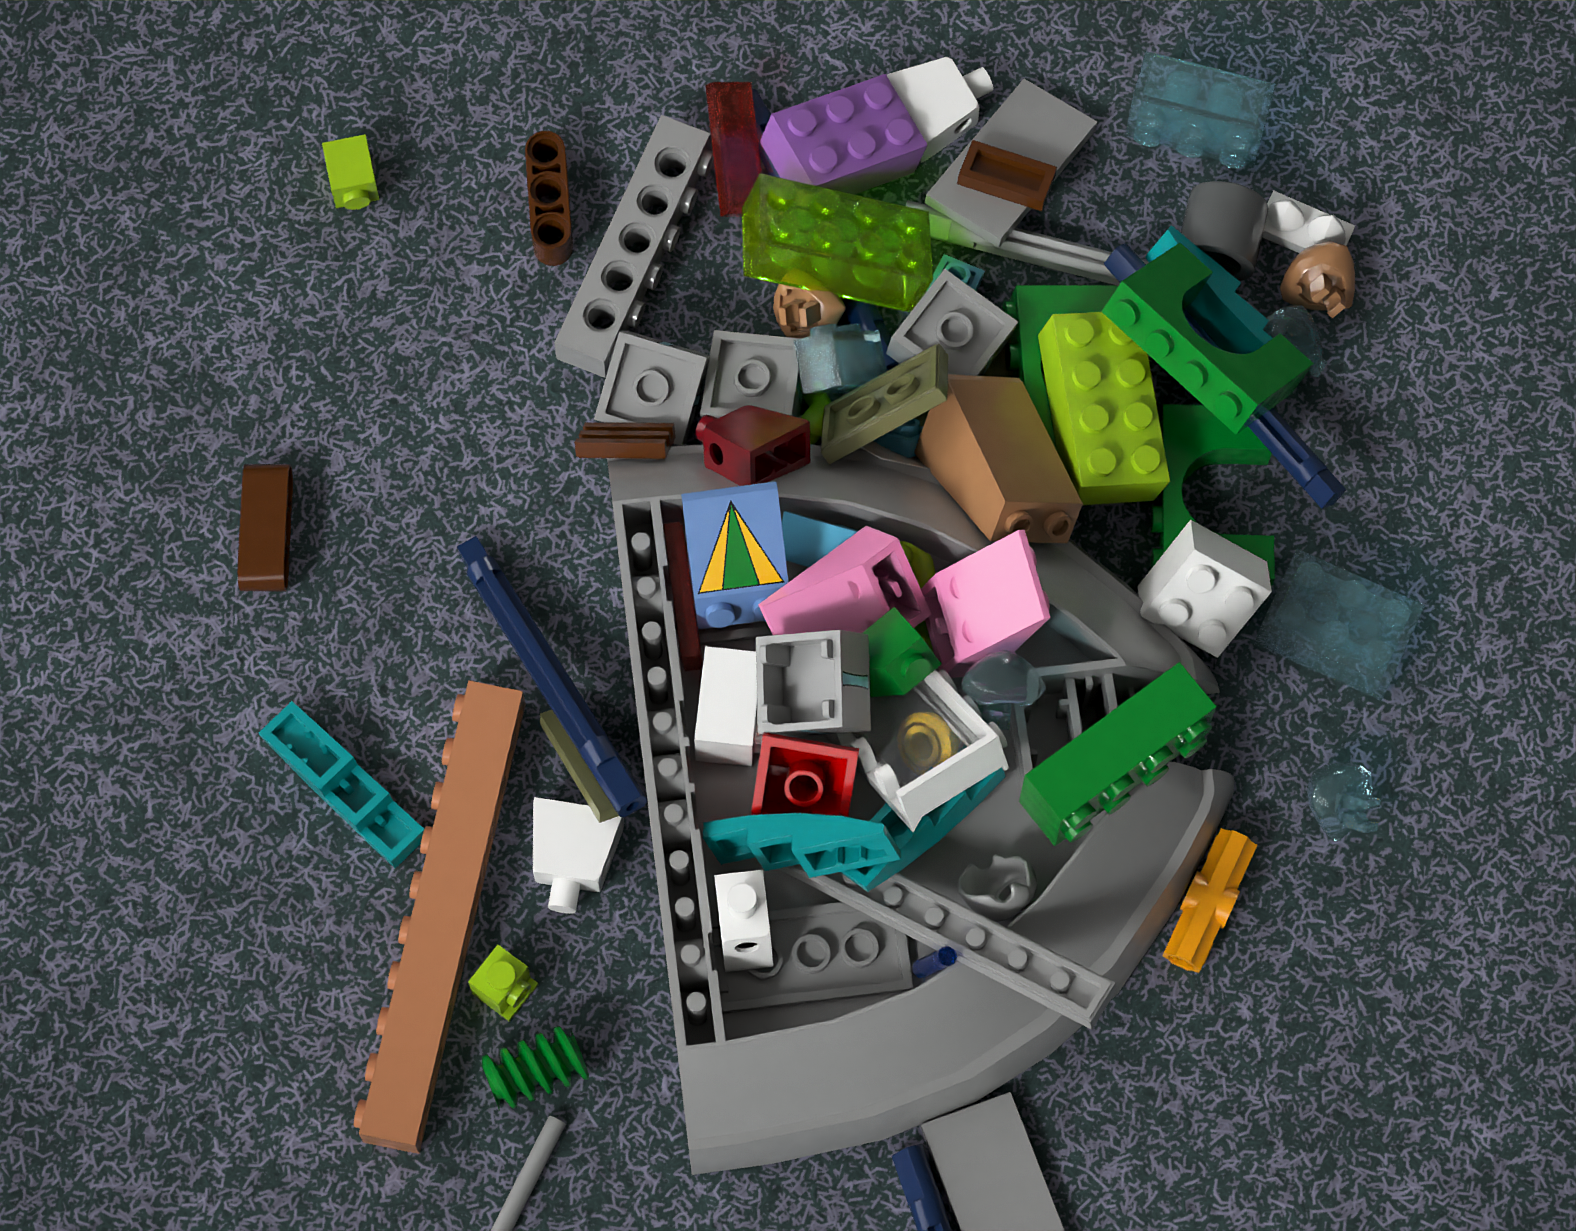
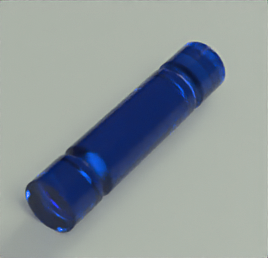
(934, 962)

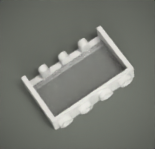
(925, 747)

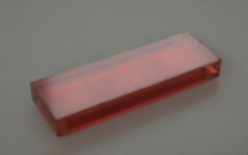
(733, 143)
(683, 596)

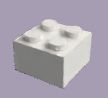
(1204, 588)
(727, 708)

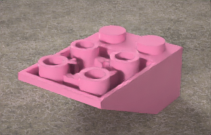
(849, 589)
(985, 604)

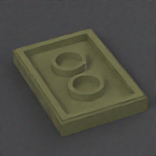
(885, 403)

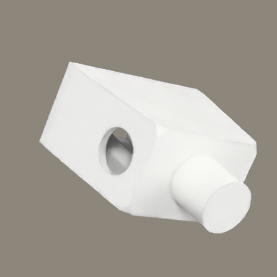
(941, 100)
(571, 850)
(743, 920)

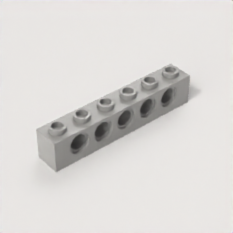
(670, 146)

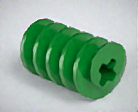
(534, 1067)

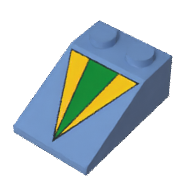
(734, 552)

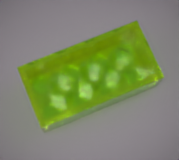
(836, 243)

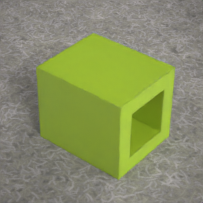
(350, 172)

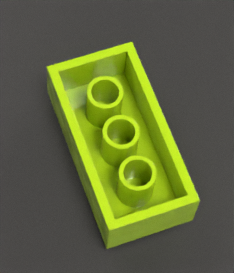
(1103, 409)

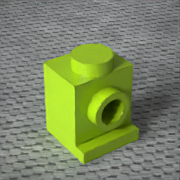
(502, 983)

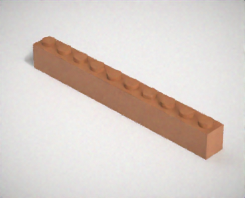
(441, 919)

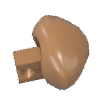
(1321, 278)
(803, 309)

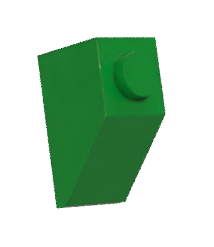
(897, 656)

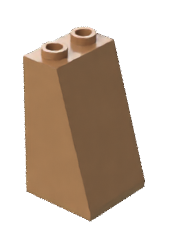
(999, 460)

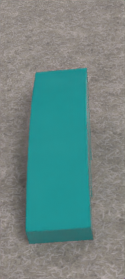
(1217, 308)
(343, 784)
(927, 833)
(814, 840)

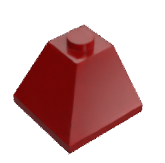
(804, 777)

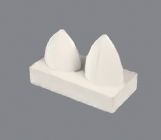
(1301, 226)

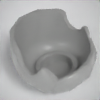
(999, 889)

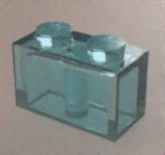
(838, 358)

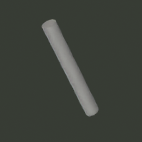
(529, 1175)

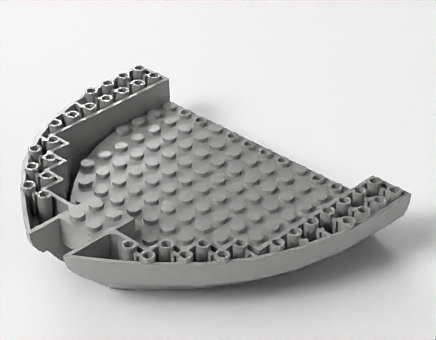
(840, 1030)

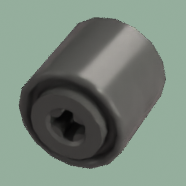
(1226, 224)

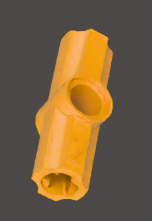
(1209, 900)

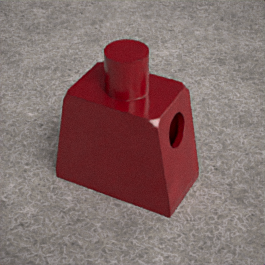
(754, 444)

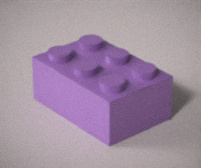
(846, 138)

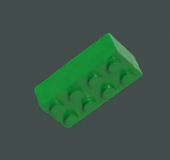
(1118, 755)

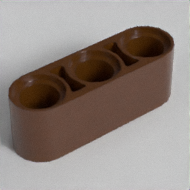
(543, 180)
(265, 527)

